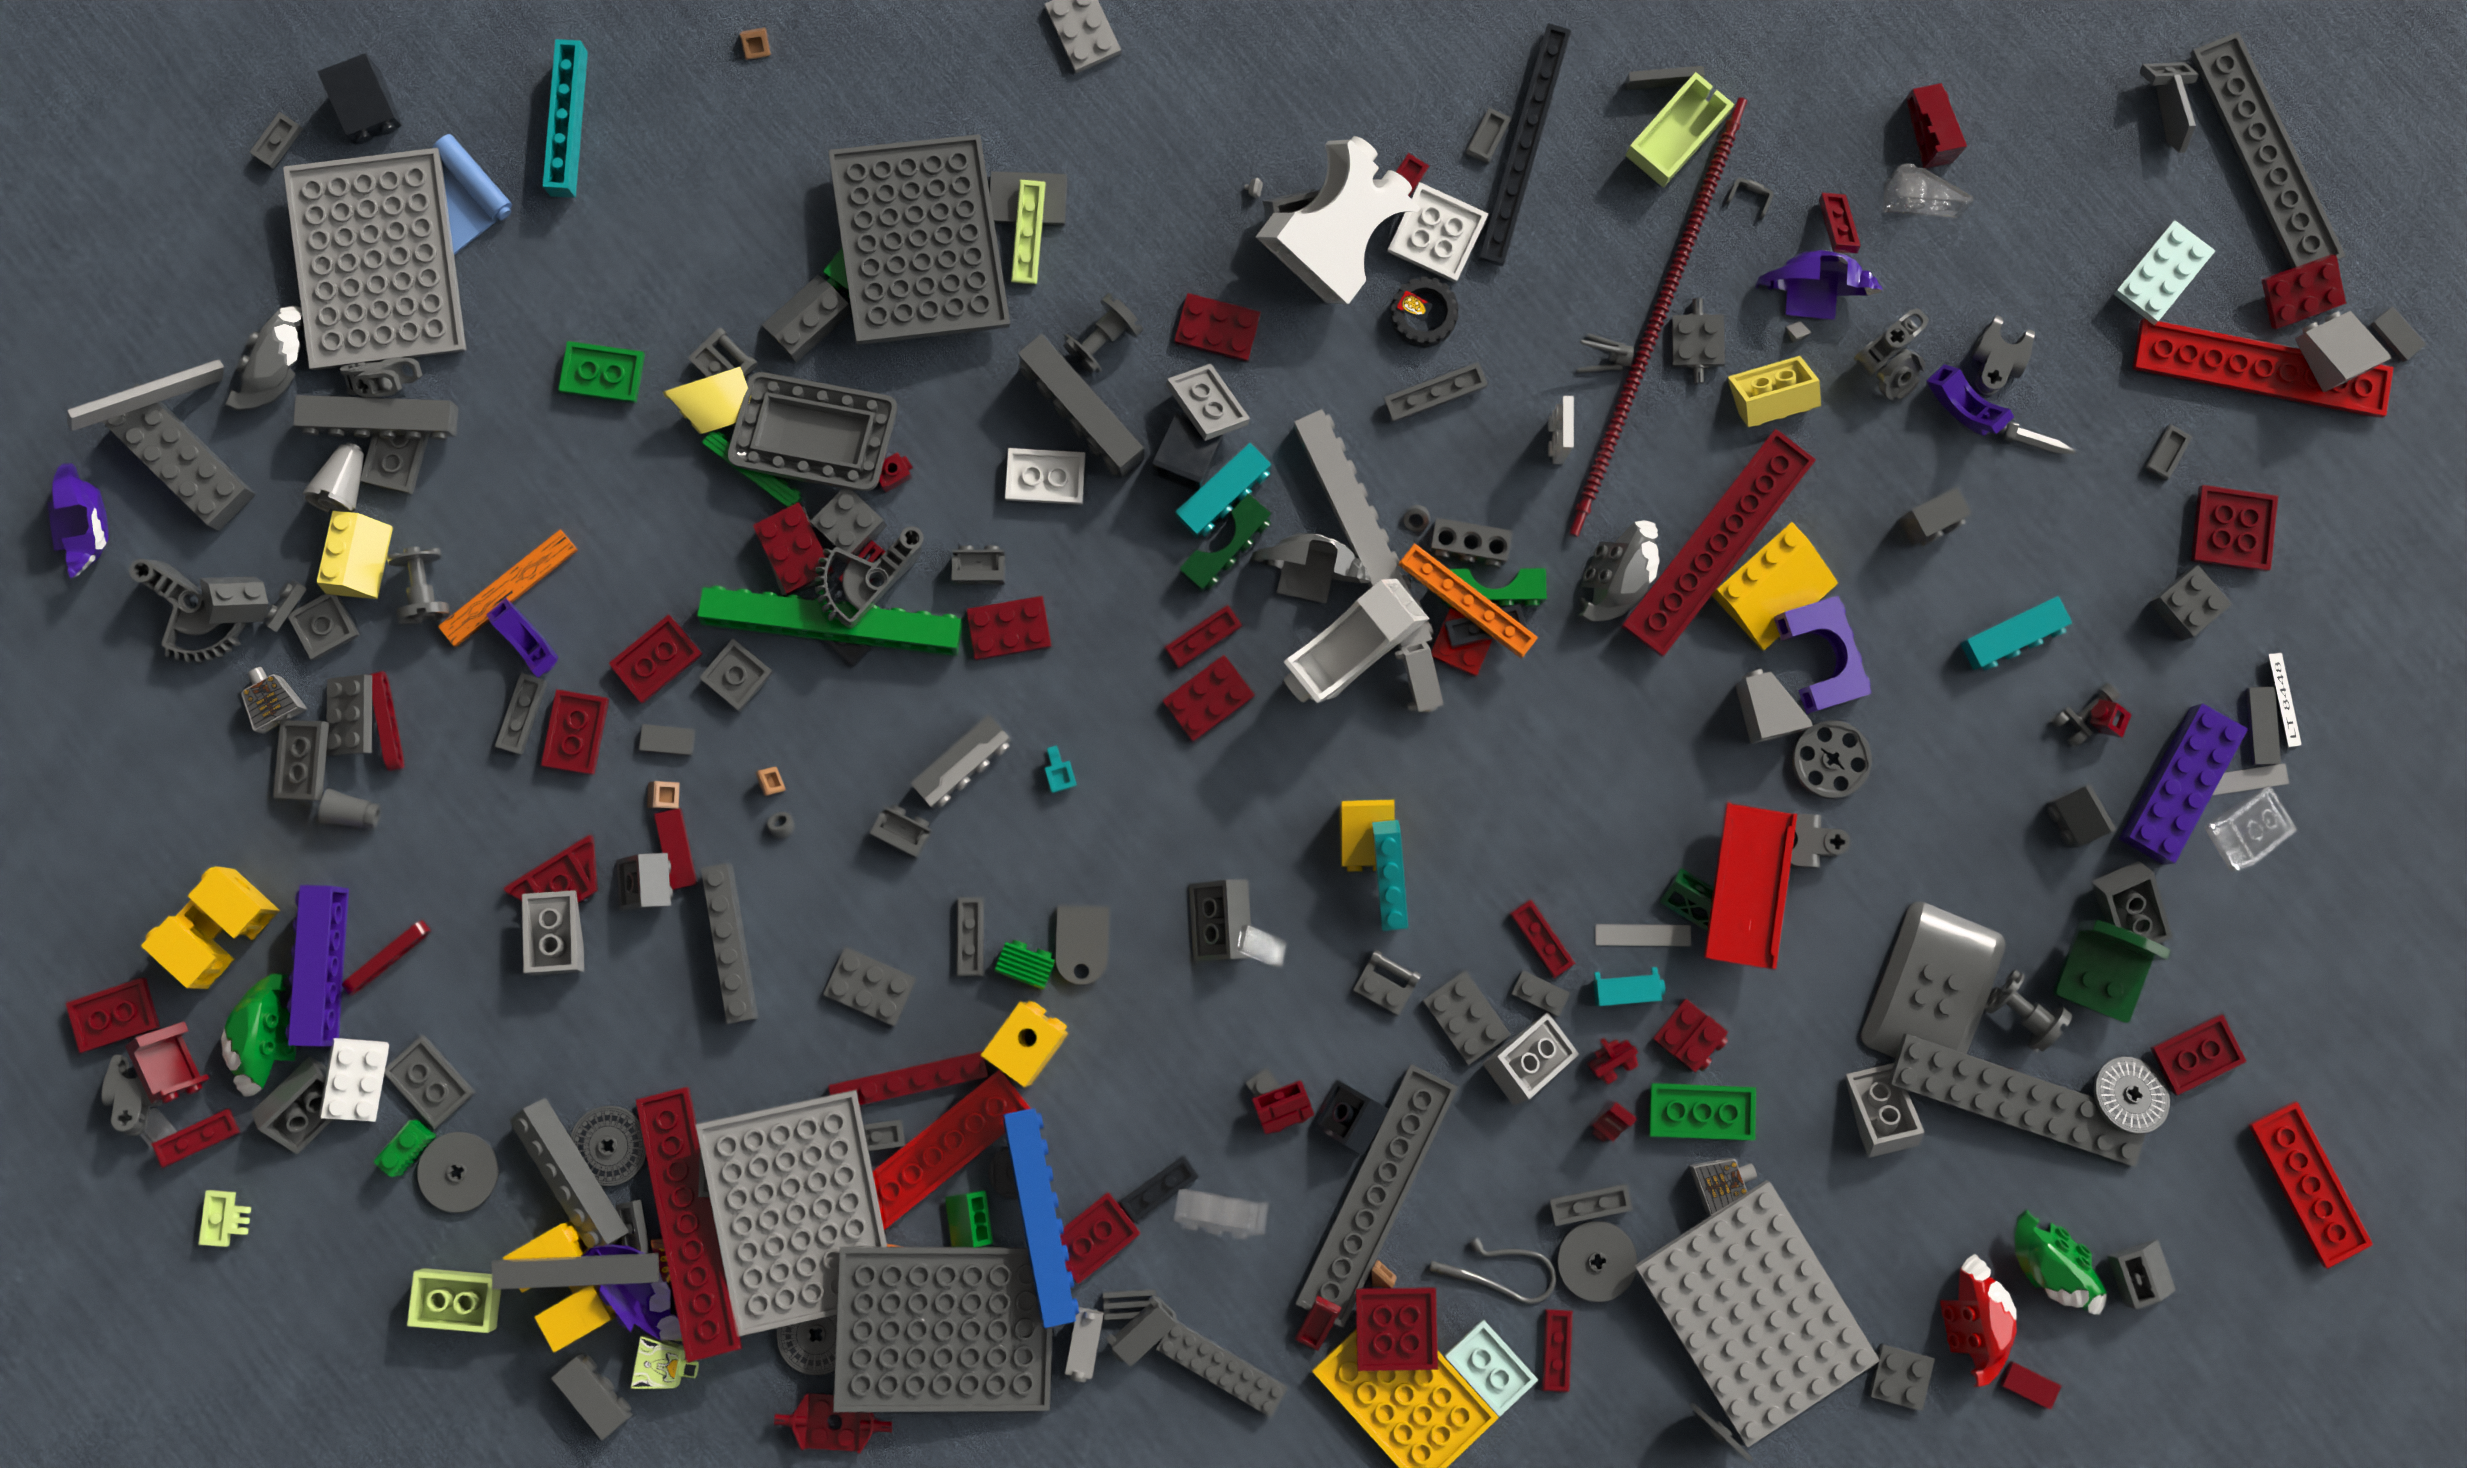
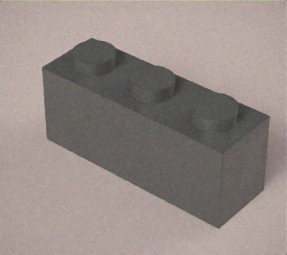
(592, 1395)

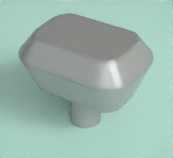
(1254, 188)

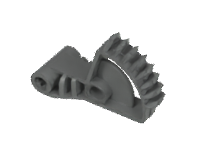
(859, 572)
(184, 619)

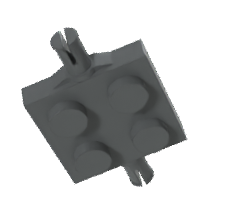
(1698, 341)

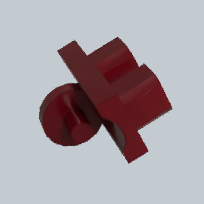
(1611, 1056)

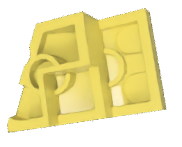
(711, 400)

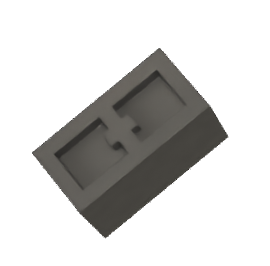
(978, 566)
(902, 831)

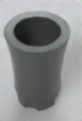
(348, 810)

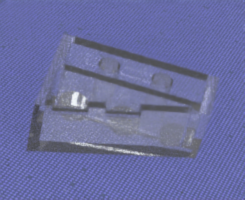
(1221, 1213)

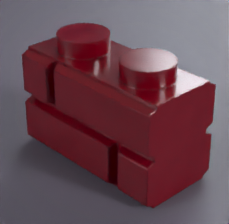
(1283, 1107)

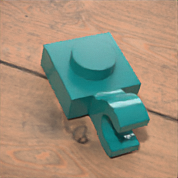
(1059, 774)

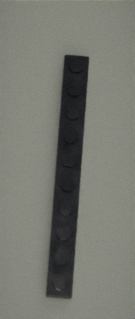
(1525, 145)

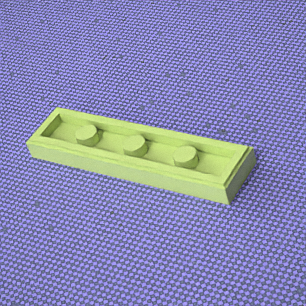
(1028, 232)

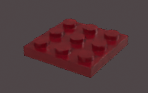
(2234, 528)
(1396, 1329)

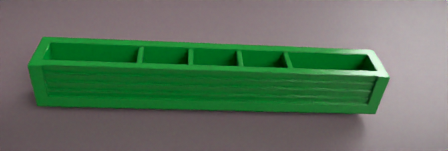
(770, 484)

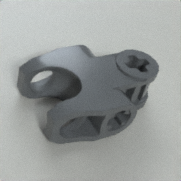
(1890, 342)
(1999, 357)
(379, 377)
(1813, 841)
(126, 1097)

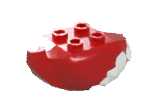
(1981, 1320)

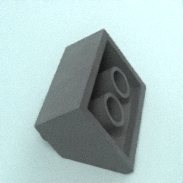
(807, 318)
(1217, 918)
(293, 1108)

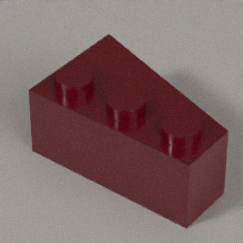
(1935, 126)

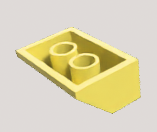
(1775, 391)
(354, 555)

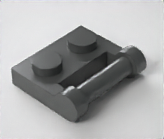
(711, 362)
(1383, 990)

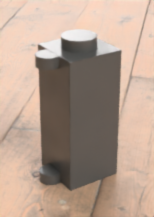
(1143, 1331)

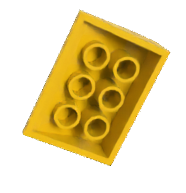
(1775, 580)

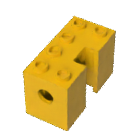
(217, 903)
(1011, 1051)
(582, 1310)

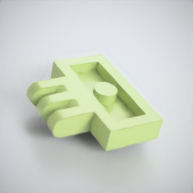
(221, 1218)

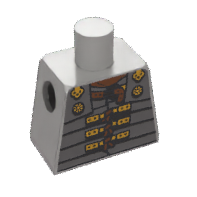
(270, 701)
(1721, 1182)

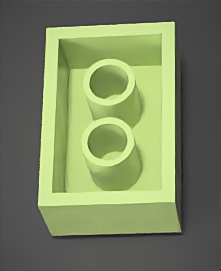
(453, 1301)

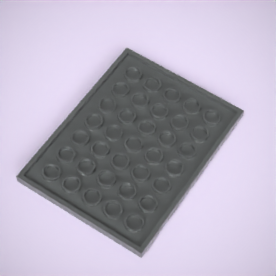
(918, 239)
(939, 1331)

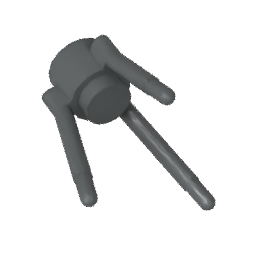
(1619, 354)

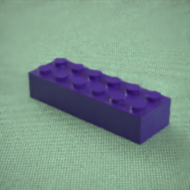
(2183, 784)
(317, 965)

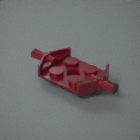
(814, 1432)

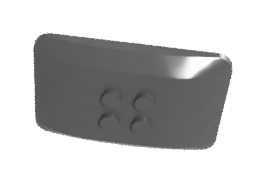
(812, 432)
(1933, 981)

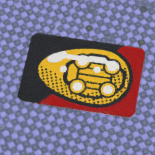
(1414, 306)

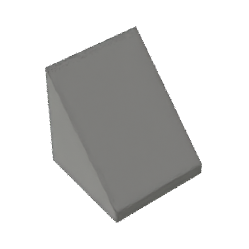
(1797, 331)

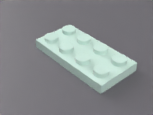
(2164, 272)

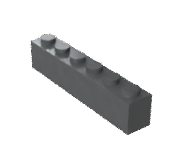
(375, 416)
(729, 943)
(568, 1175)

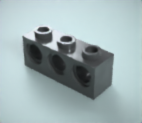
(1480, 534)

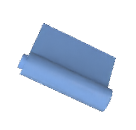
(470, 194)

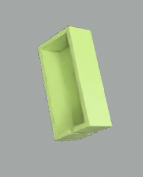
(1679, 130)

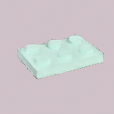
(1491, 1367)

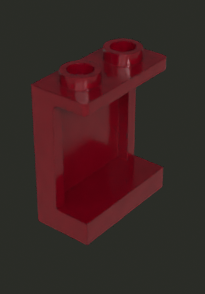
(165, 1064)

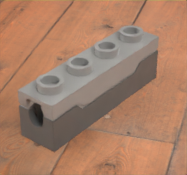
(961, 761)

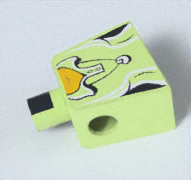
(661, 1364)

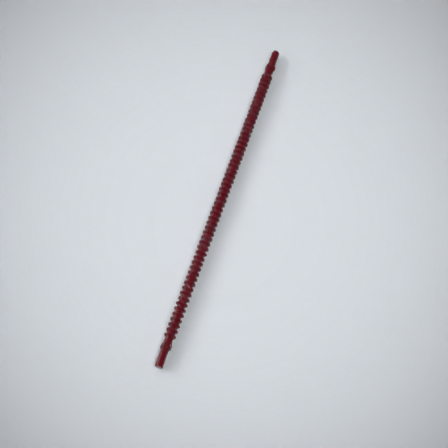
(1732, 126)

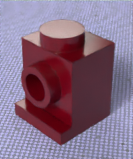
(892, 480)
(2104, 714)

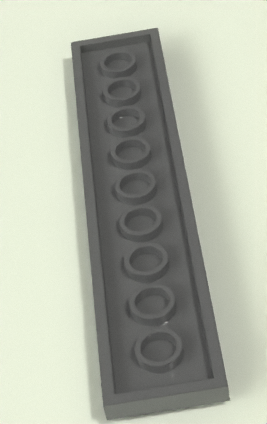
(2266, 151)
(2010, 1098)
(1378, 1191)

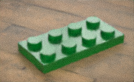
(1702, 1111)

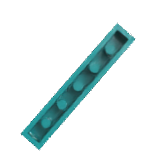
(565, 118)

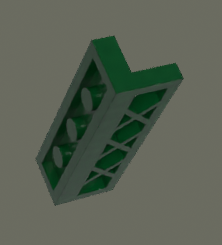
(1692, 890)

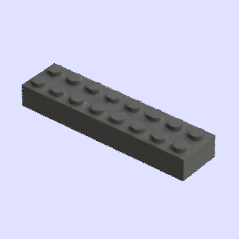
(1222, 1368)

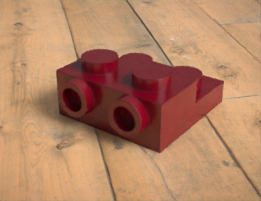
(1691, 1036)

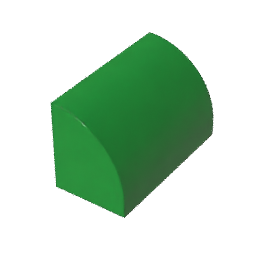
(969, 1219)

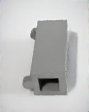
(1421, 677)
(1084, 1344)

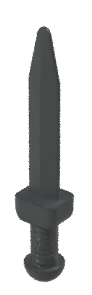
(2013, 432)

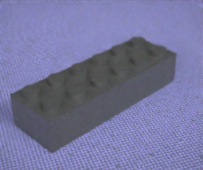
(1081, 406)
(182, 462)

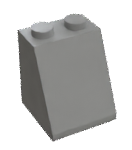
(2340, 349)
(1769, 708)

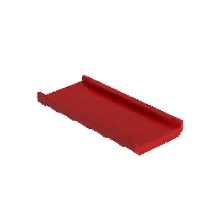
(1750, 886)

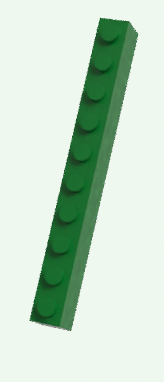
(805, 619)

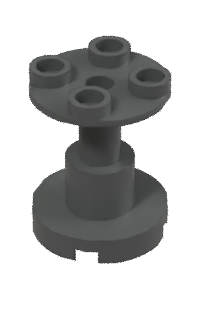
(1109, 327)
(420, 595)
(2034, 1017)

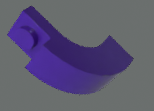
(1965, 404)
(523, 636)

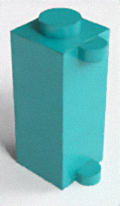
(1628, 989)

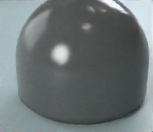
(1417, 509)
(783, 831)

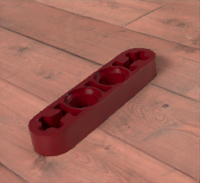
(386, 722)
(386, 958)

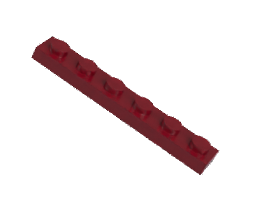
(915, 1078)

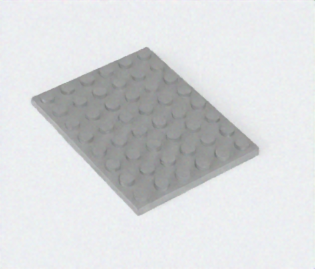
(374, 258)
(784, 1200)
(1757, 1313)

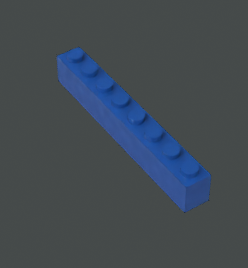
(1039, 1218)

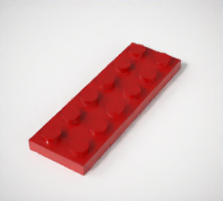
(2310, 1184)

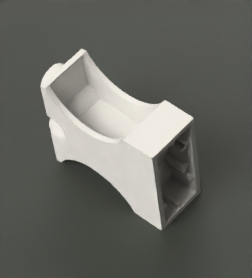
(1330, 235)
(1354, 642)

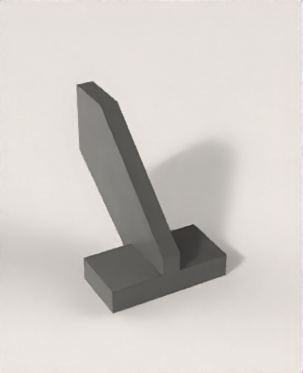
(2173, 101)

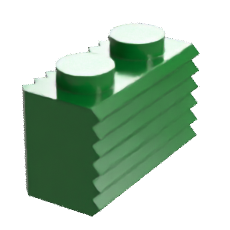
(1024, 964)
(404, 1148)

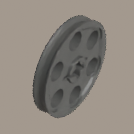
(1844, 757)

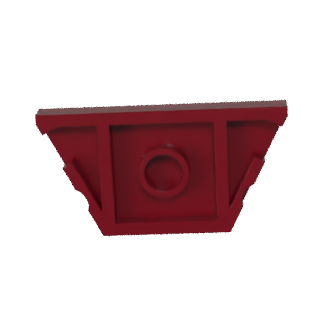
(567, 871)

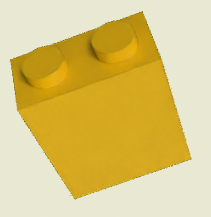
(1357, 831)

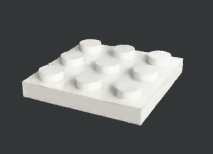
(1439, 233)

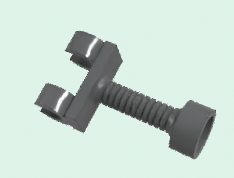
(2106, 692)

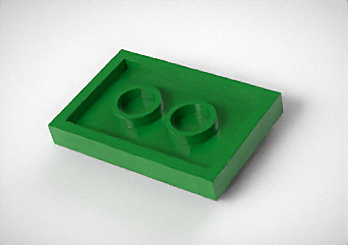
(601, 372)

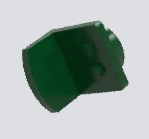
(2107, 969)

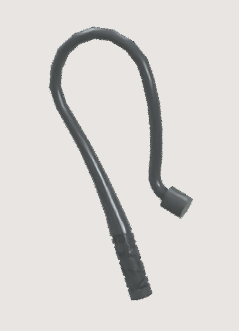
(1468, 1275)

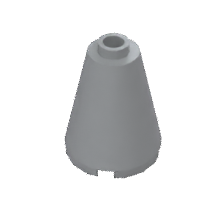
(337, 481)

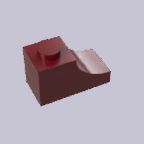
(1611, 1121)

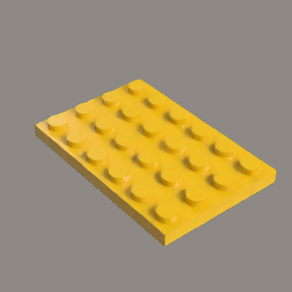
(1410, 1414)

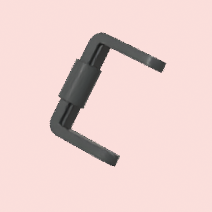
(1754, 187)

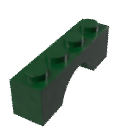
(1204, 567)

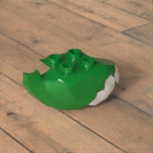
(257, 1035)
(2058, 1264)

